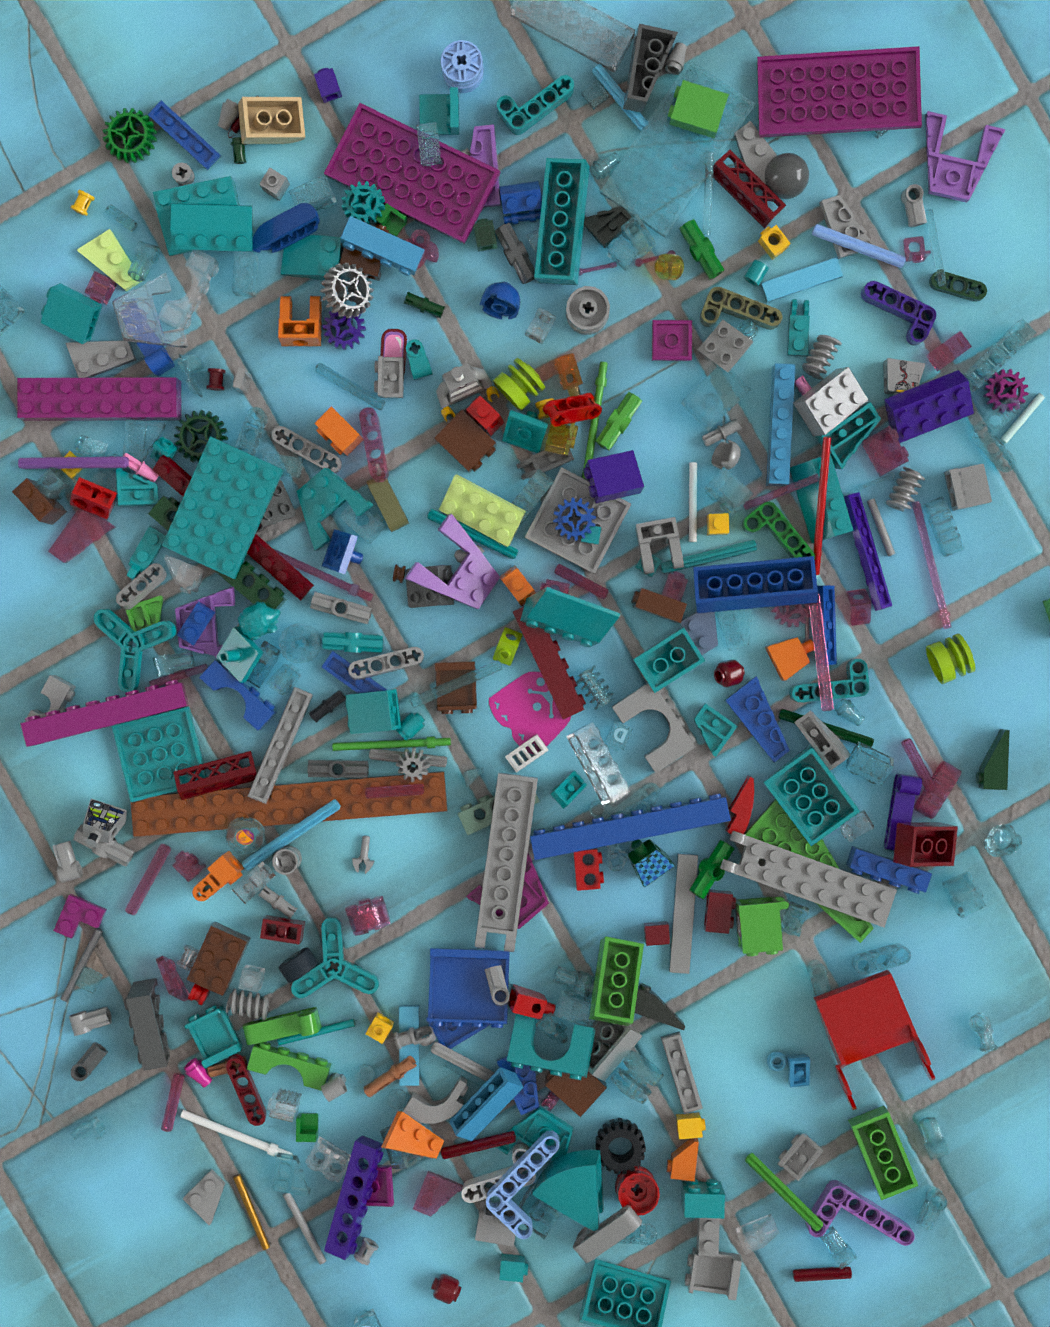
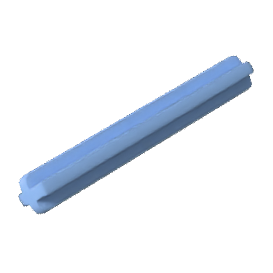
(858, 246)

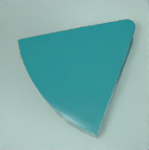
(574, 1187)

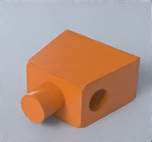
(517, 584)
(789, 656)

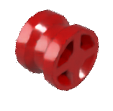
(198, 994)

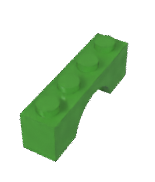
(312, 1070)

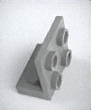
(967, 487)

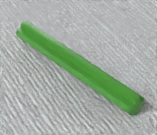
(765, 1173)

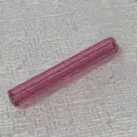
(148, 879)

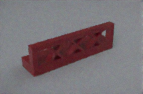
(743, 191)
(215, 782)

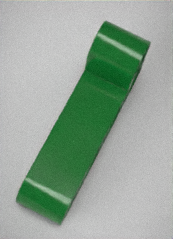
(781, 537)

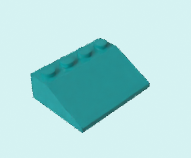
(216, 191)
(568, 616)
(811, 795)
(623, 1297)

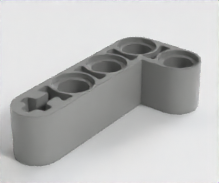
(591, 1243)

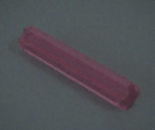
(581, 581)
(919, 765)
(394, 791)
(172, 1102)

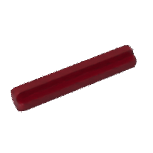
(820, 1274)

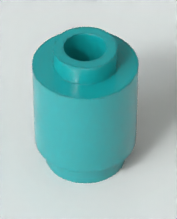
(411, 725)

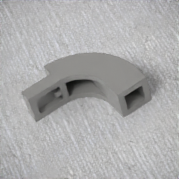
(436, 1111)

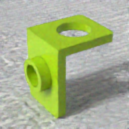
(507, 648)

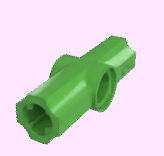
(618, 421)

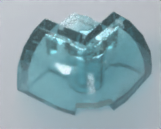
(541, 1214)

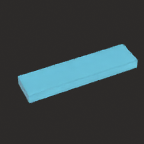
(801, 280)
(409, 1018)

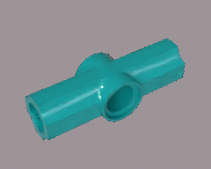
(352, 642)

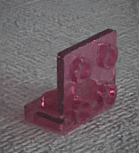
(885, 450)

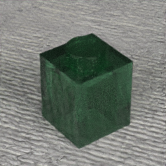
(485, 235)

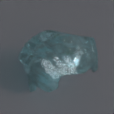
(1002, 841)

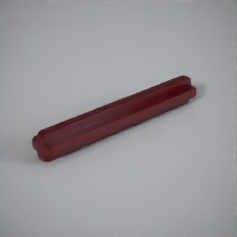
(478, 1145)

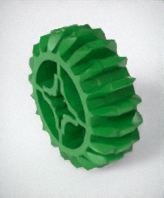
(114, 131)

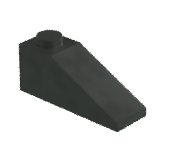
(653, 1007)

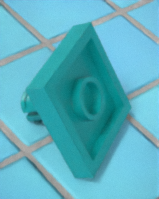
(525, 431)
(239, 654)

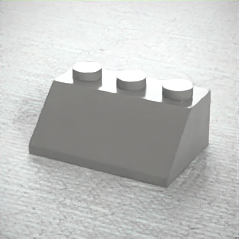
(610, 1047)

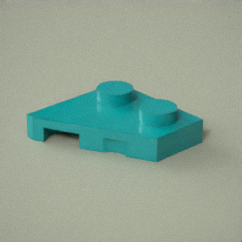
(134, 490)
(714, 728)

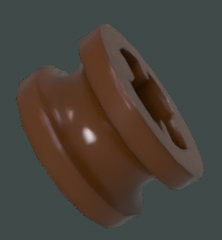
(399, 573)

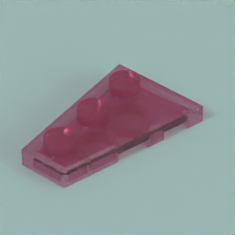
(79, 534)

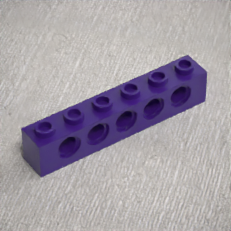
(336, 1242)

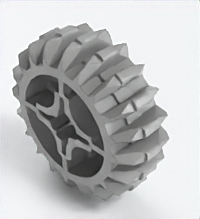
(359, 295)

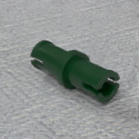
(424, 305)

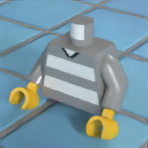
(461, 384)

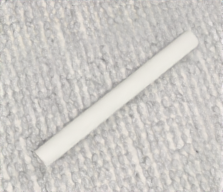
(693, 502)

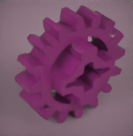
(1001, 384)

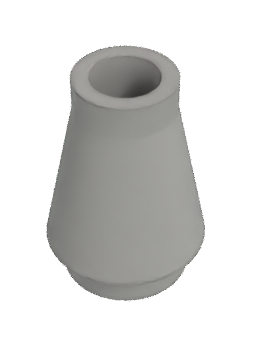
(675, 61)
(228, 114)

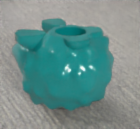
(258, 620)

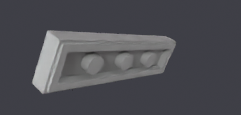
(681, 1072)

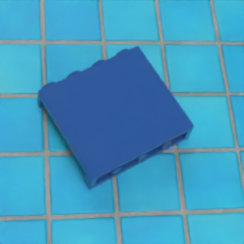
(461, 990)

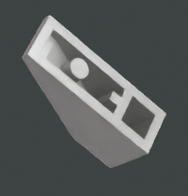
(823, 740)

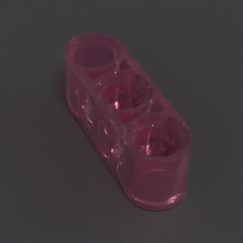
(945, 779)

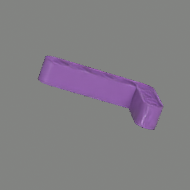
(859, 1210)

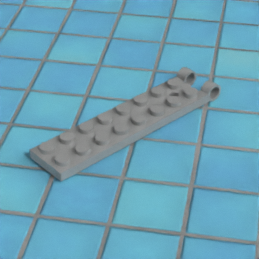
(506, 858)
(812, 880)

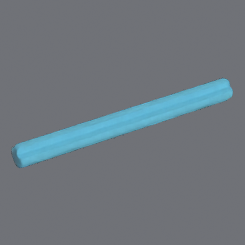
(291, 834)

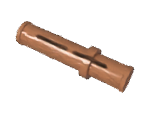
(396, 1072)

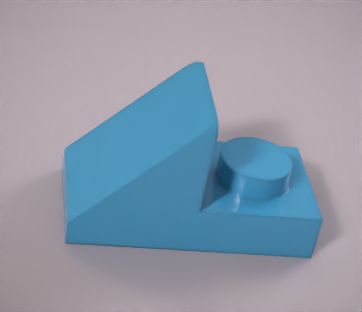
(799, 1070)

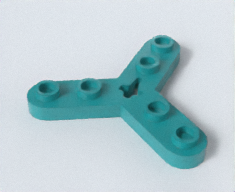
(122, 634)
(347, 972)

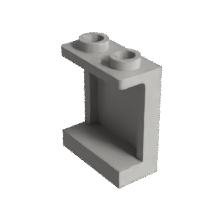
(714, 1273)

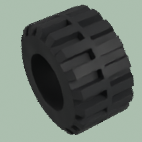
(627, 1160)

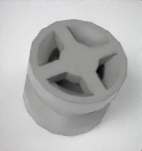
(187, 175)

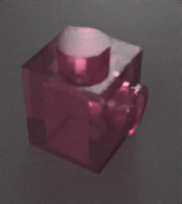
(674, 586)

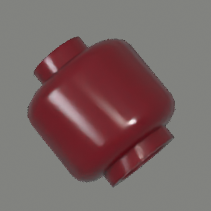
(729, 673)
(446, 1288)

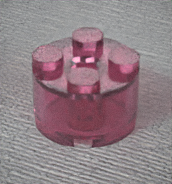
(368, 915)

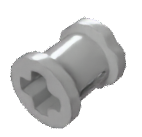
(370, 1246)

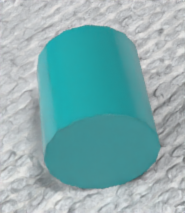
(756, 272)

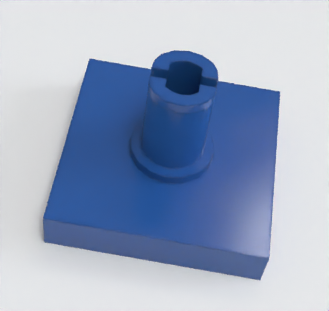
(341, 552)

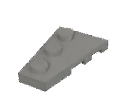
(754, 150)
(841, 219)
(99, 356)

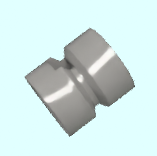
(287, 860)

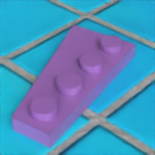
(484, 149)

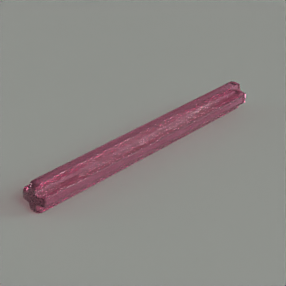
(821, 656)

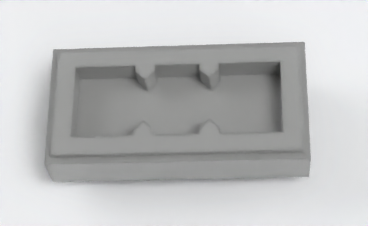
(242, 380)

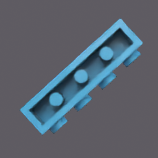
(382, 246)
(486, 1104)

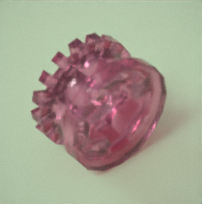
(551, 1100)

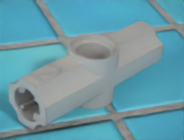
(329, 604)
(112, 850)

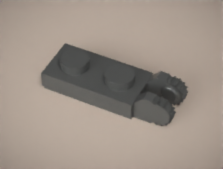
(545, 462)

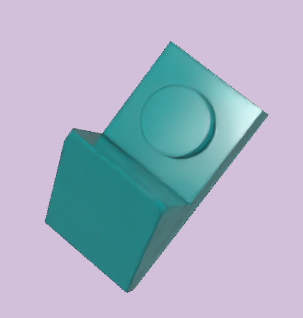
(568, 789)

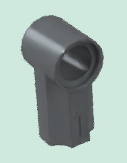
(89, 1061)

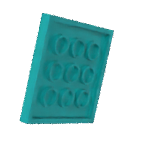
(155, 749)

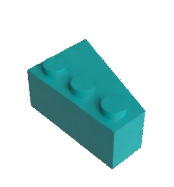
(851, 433)

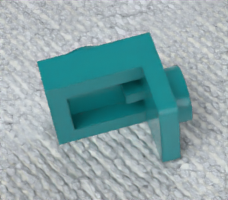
(163, 447)

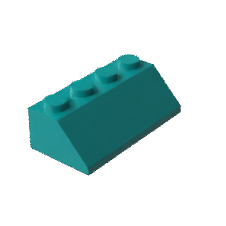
(211, 227)
(836, 513)

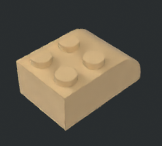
(271, 120)

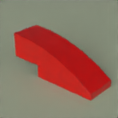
(742, 807)

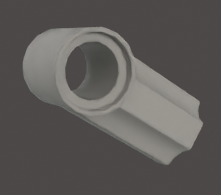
(914, 208)
(68, 866)
(497, 983)
(86, 1021)
(334, 1087)

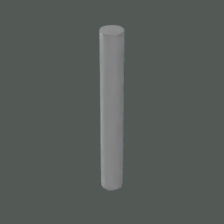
(881, 527)

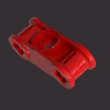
(572, 409)

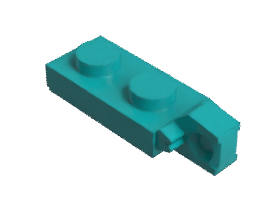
(145, 552)

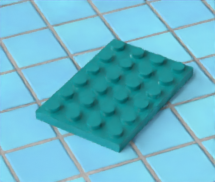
(222, 507)

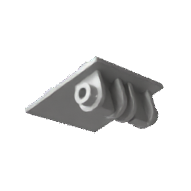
(725, 346)
(491, 1229)

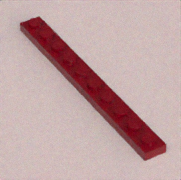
(258, 550)

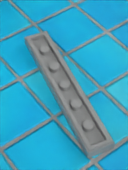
(280, 745)
(683, 914)

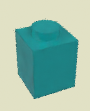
(513, 1268)

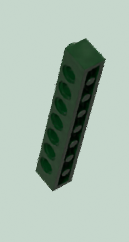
(161, 513)

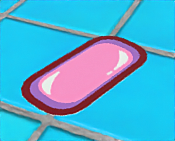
(394, 344)

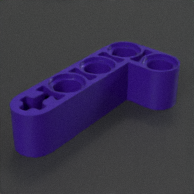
(896, 309)
(901, 805)

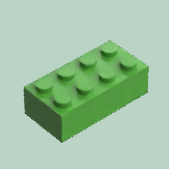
(616, 981)
(883, 1152)

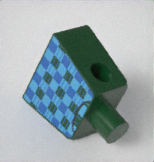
(649, 861)

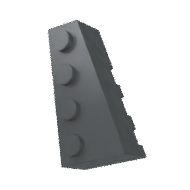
(648, 56)
(147, 1024)

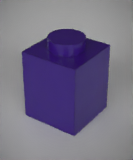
(327, 84)

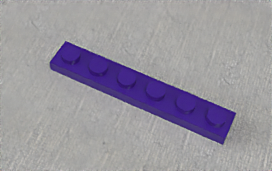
(867, 552)

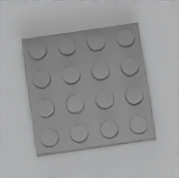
(608, 517)

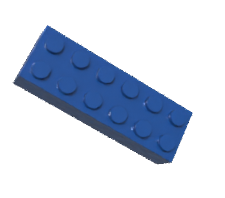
(755, 584)

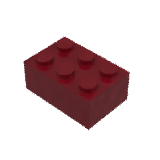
(925, 844)

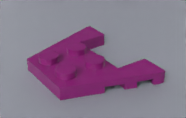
(532, 899)

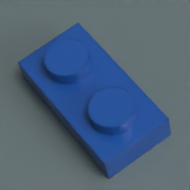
(196, 623)

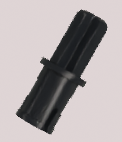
(327, 706)

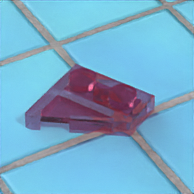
(172, 979)
(435, 1193)

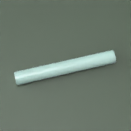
(1022, 418)

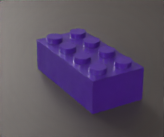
(929, 406)

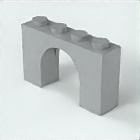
(677, 741)

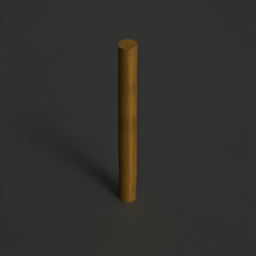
(251, 1212)

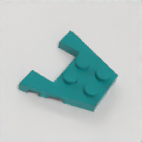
(321, 498)
(537, 1123)

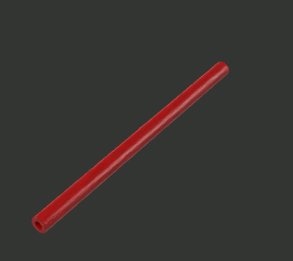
(821, 502)

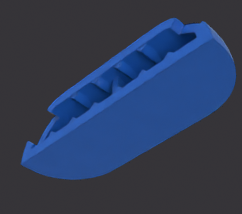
(286, 228)

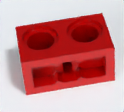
(93, 498)
(583, 869)

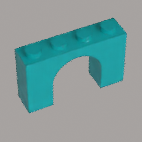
(574, 1062)

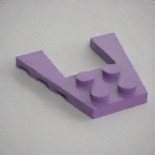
(955, 176)
(473, 577)

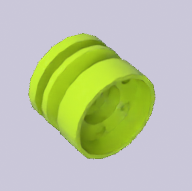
(519, 384)
(954, 657)

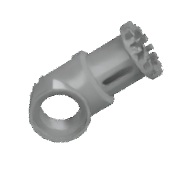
(414, 1037)

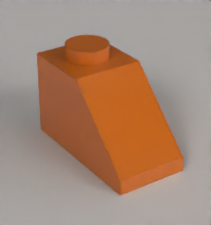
(683, 1161)

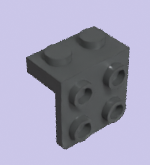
(279, 508)
(424, 597)

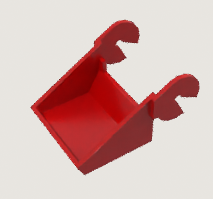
(866, 1021)

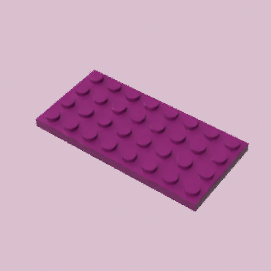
(839, 92)
(388, 155)

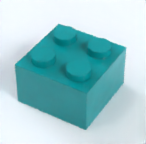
(703, 1199)

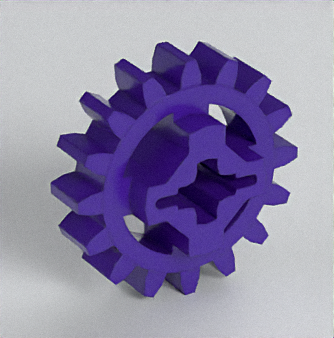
(341, 336)

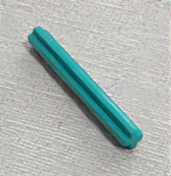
(477, 536)
(711, 556)

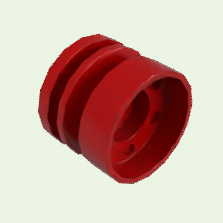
(645, 1197)

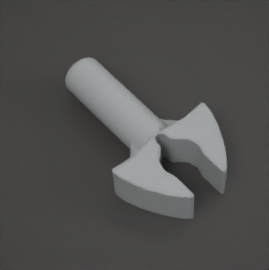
(363, 855)

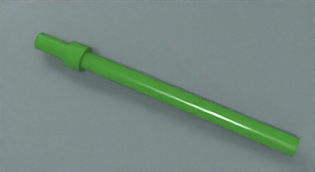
(600, 383)
(430, 742)

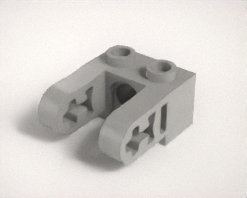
(658, 533)

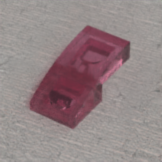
(948, 351)

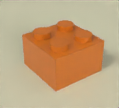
(339, 431)

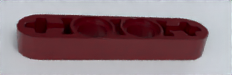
(245, 1090)

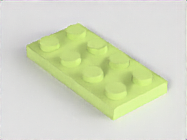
(482, 510)

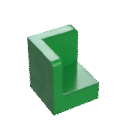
(392, 220)
(307, 1127)

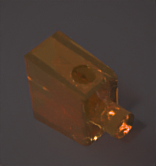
(567, 365)

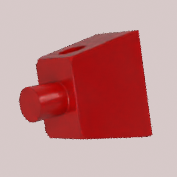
(484, 415)
(529, 1002)

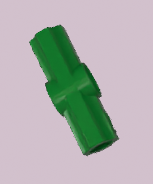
(701, 249)
(710, 869)

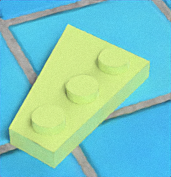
(110, 258)

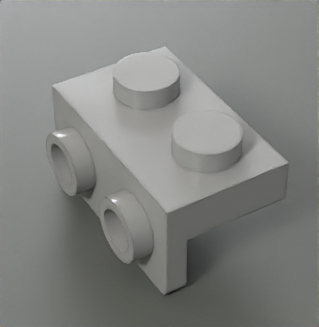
(390, 377)
(800, 1156)

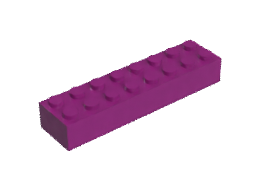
(99, 399)
(104, 714)

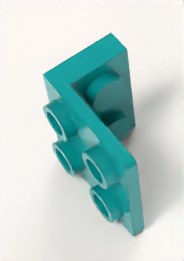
(442, 110)

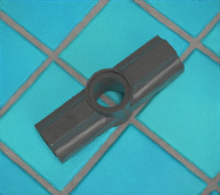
(515, 253)
(351, 768)

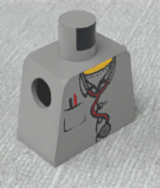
(901, 375)

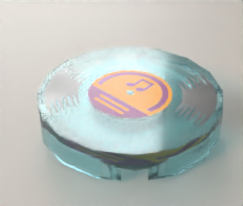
(245, 835)

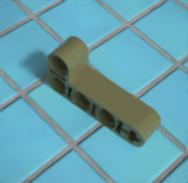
(742, 313)

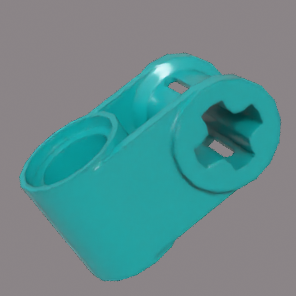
(418, 362)

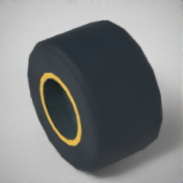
(298, 965)

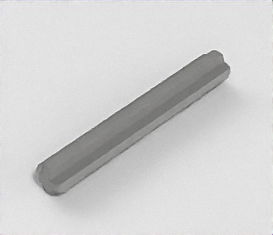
(388, 755)
(461, 1061)

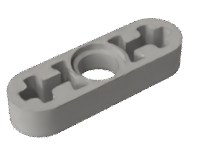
(126, 591)

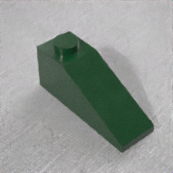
(994, 768)

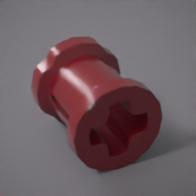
(216, 379)

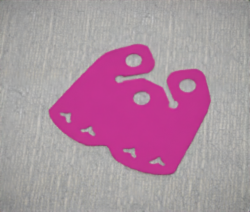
(521, 716)

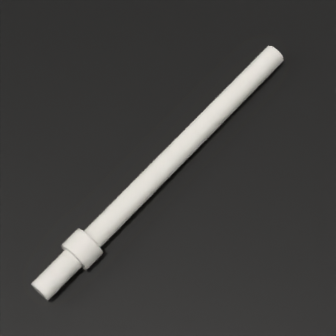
(271, 1149)

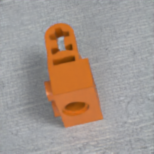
(300, 332)
(222, 871)

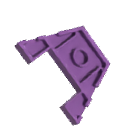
(208, 641)

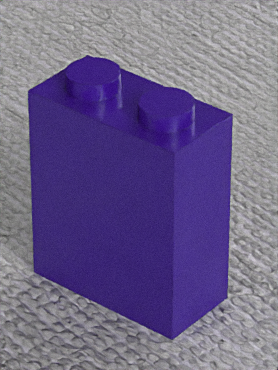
(613, 476)

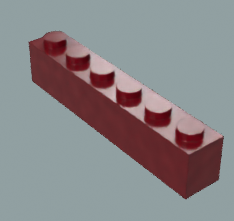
(552, 668)

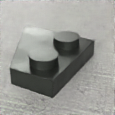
(607, 224)

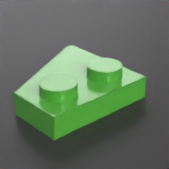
(145, 613)

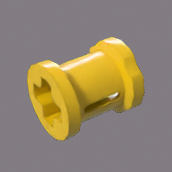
(82, 202)

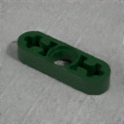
(965, 281)

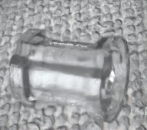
(188, 957)

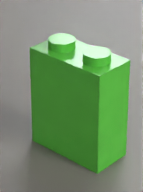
(697, 108)

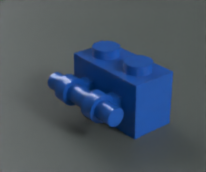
(521, 198)

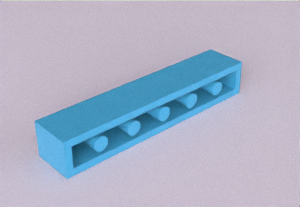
(780, 424)

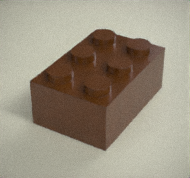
(218, 958)

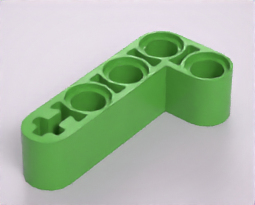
(298, 1022)

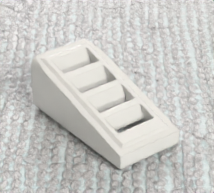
(538, 741)

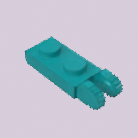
(798, 330)

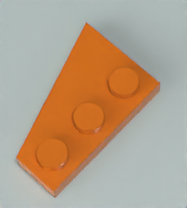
(412, 1137)

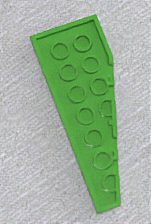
(779, 830)

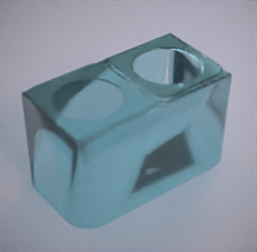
(55, 484)

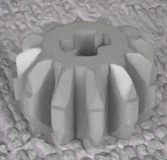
(420, 762)

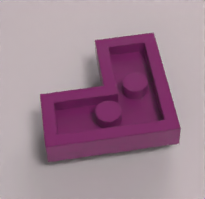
(78, 910)

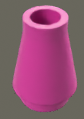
(197, 1072)

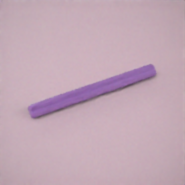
(73, 462)

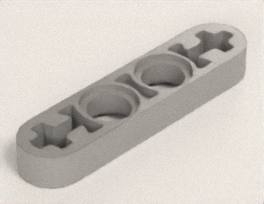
(307, 448)
(385, 661)

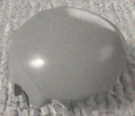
(726, 455)

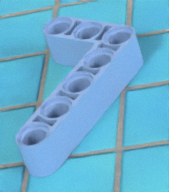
(519, 1180)

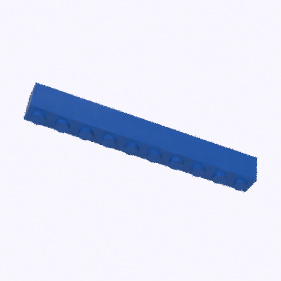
(630, 827)

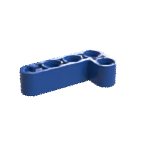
(156, 358)

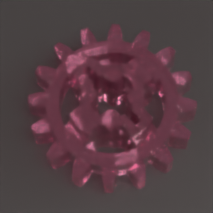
(803, 612)

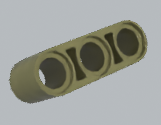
(388, 504)

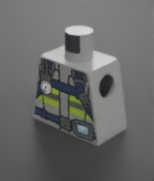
(102, 822)

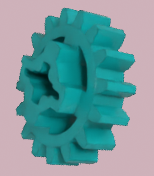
(365, 194)

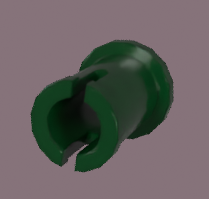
(238, 151)

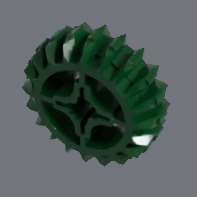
(195, 443)

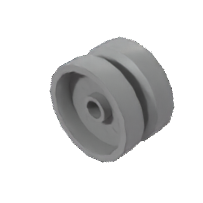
(592, 299)

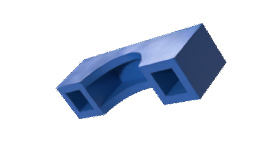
(257, 710)

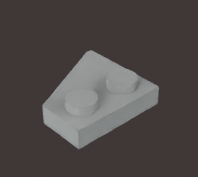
(206, 1196)

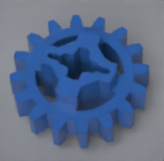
(583, 519)

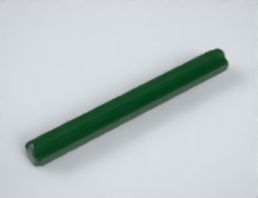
(839, 732)

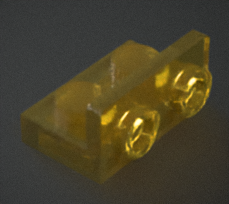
(561, 439)

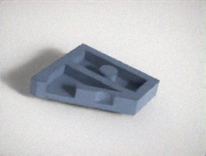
(702, 630)

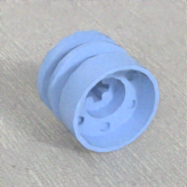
(466, 76)

